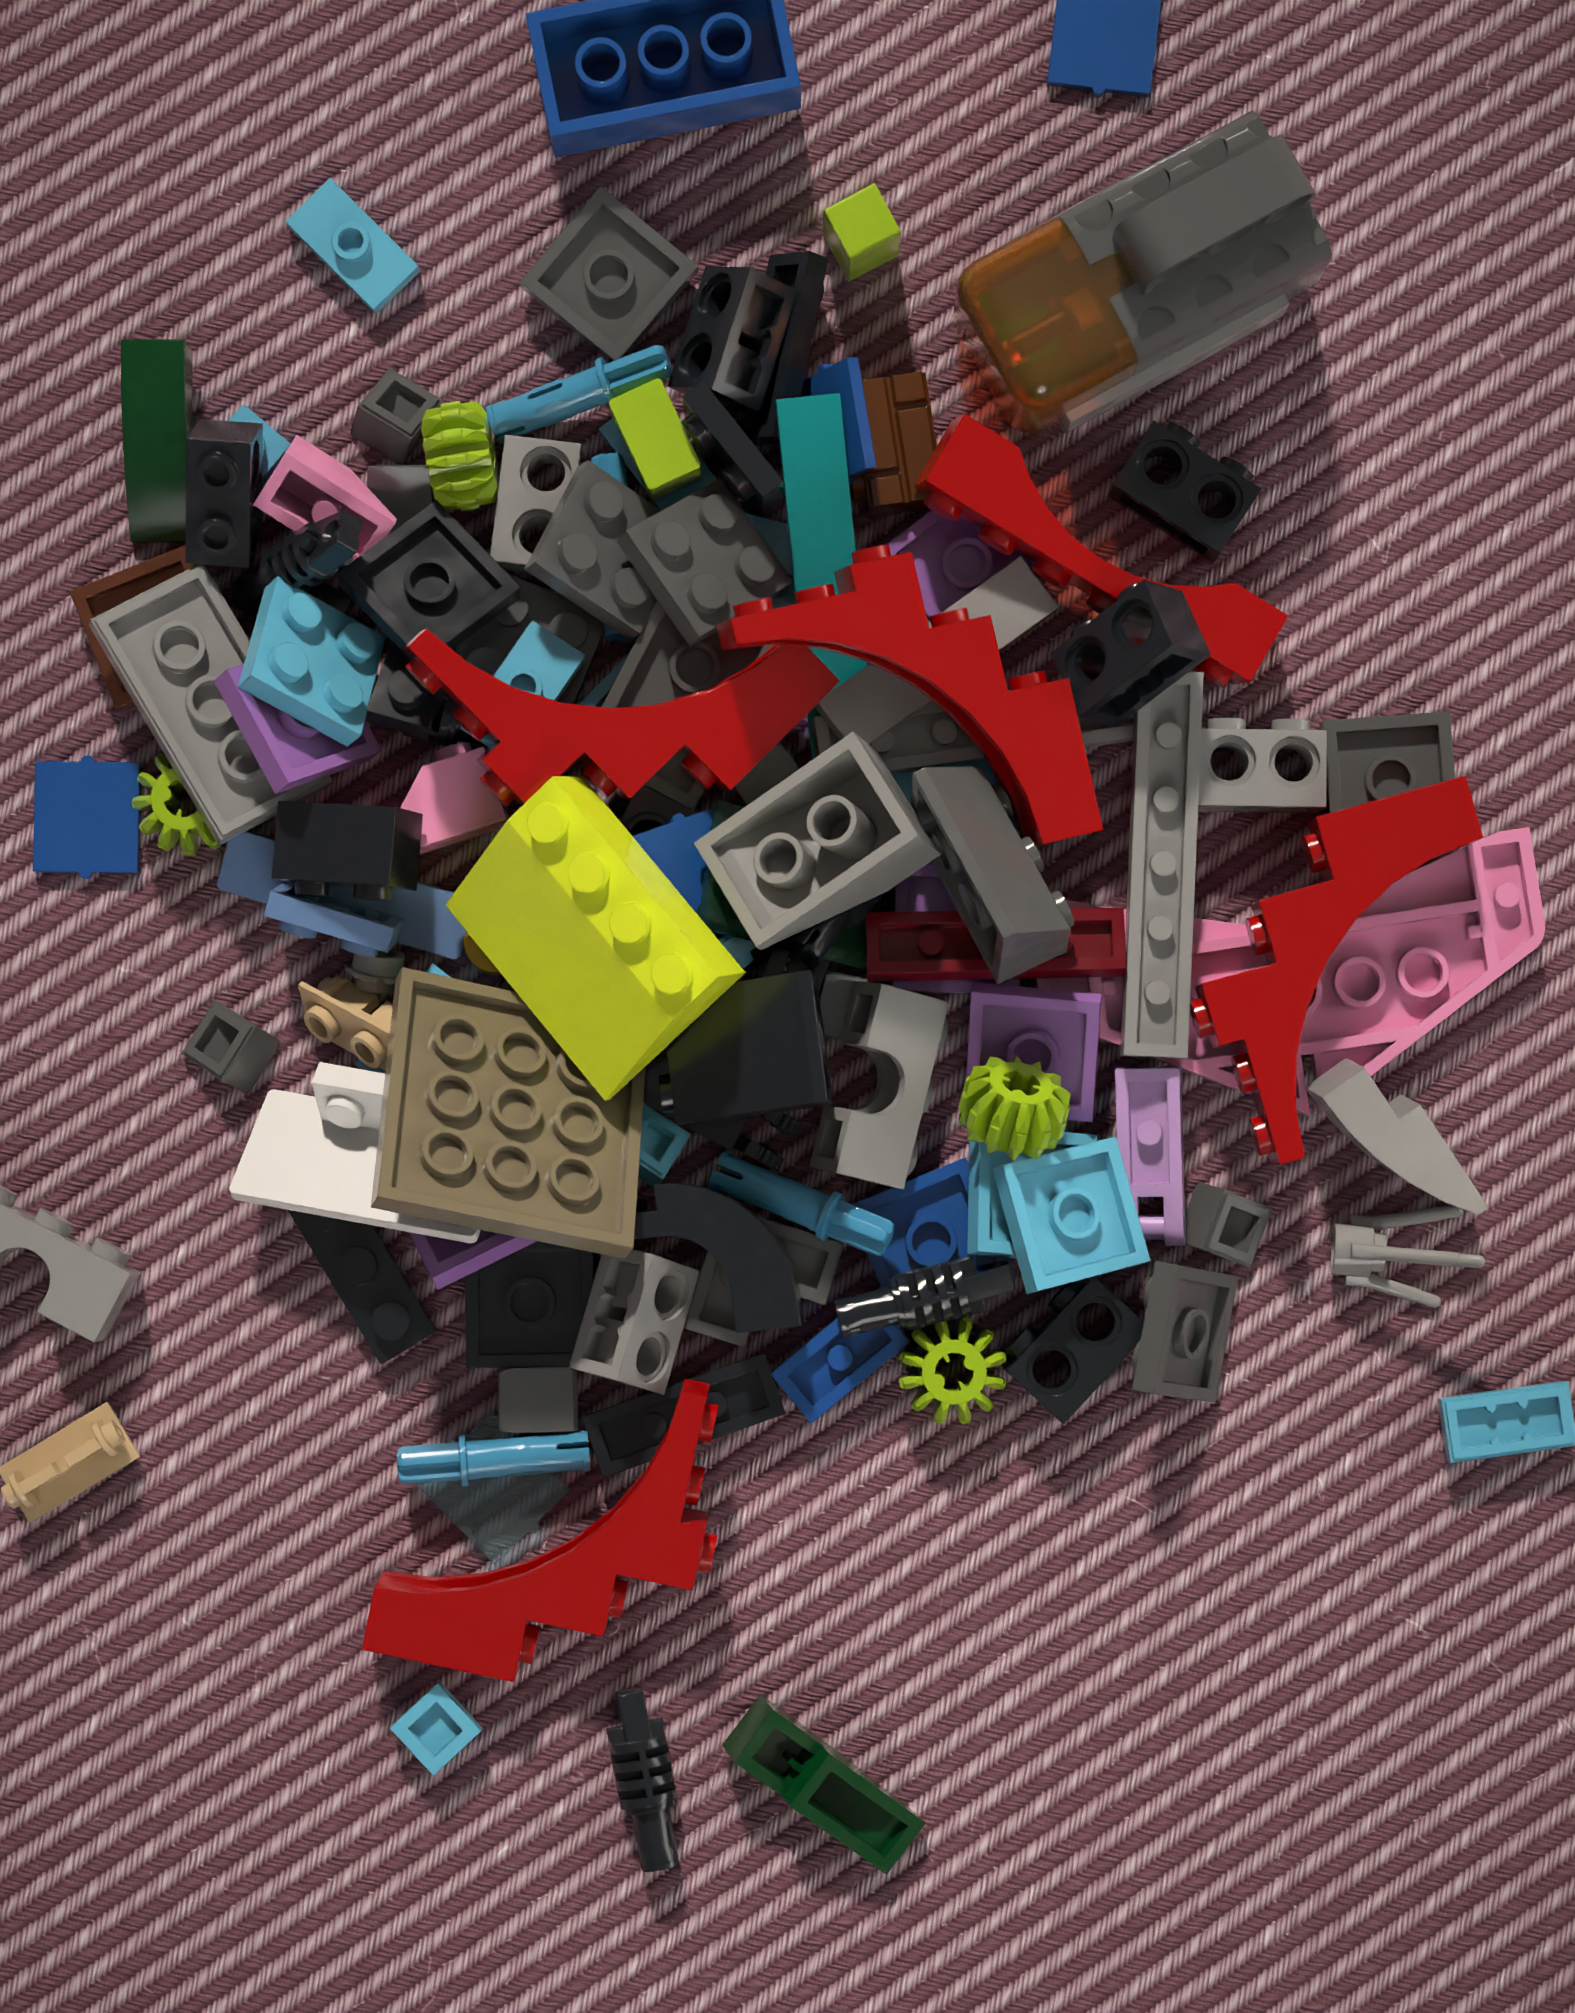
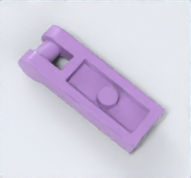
(1152, 1145)

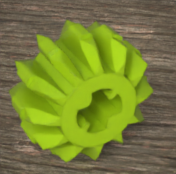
(460, 455)
(162, 802)
(1014, 1107)
(934, 1382)

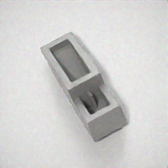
(1394, 1134)

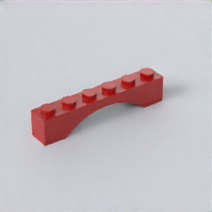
(988, 484)

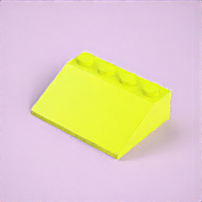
(591, 933)

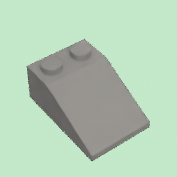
(817, 844)

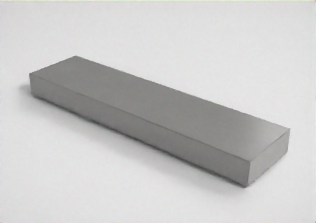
(878, 702)

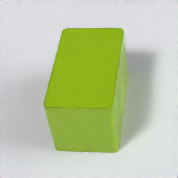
(861, 232)
(655, 439)

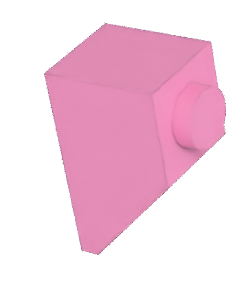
(315, 486)
(454, 799)

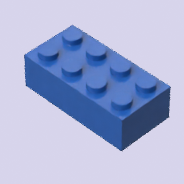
(659, 68)

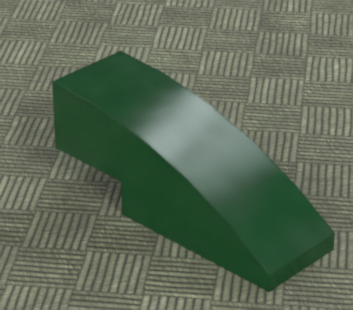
(154, 430)
(822, 1784)

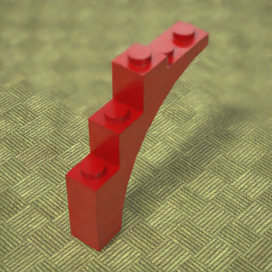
(881, 618)
(535, 737)
(1266, 1007)
(484, 1618)

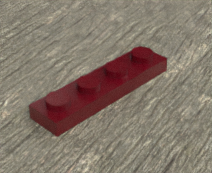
(941, 948)

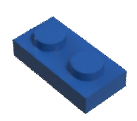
(834, 1365)

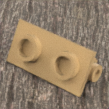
(342, 1016)
(67, 1463)

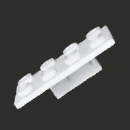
(322, 1154)

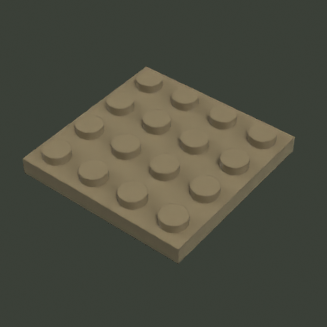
(499, 1124)

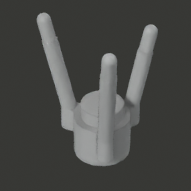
(1360, 1251)

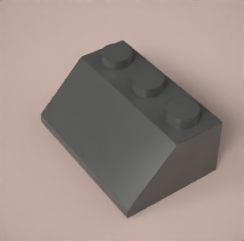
(990, 870)

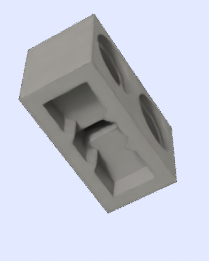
(522, 505)
(1260, 785)
(634, 1320)

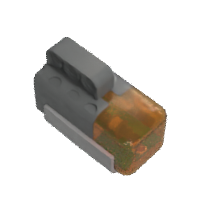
(1142, 278)

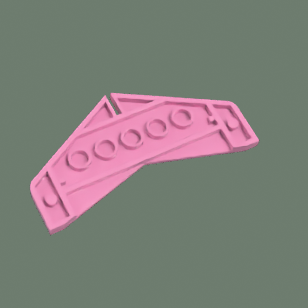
(1394, 973)

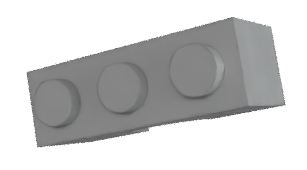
(902, 1038)
(85, 1280)

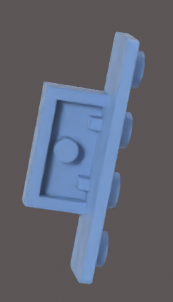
(363, 925)

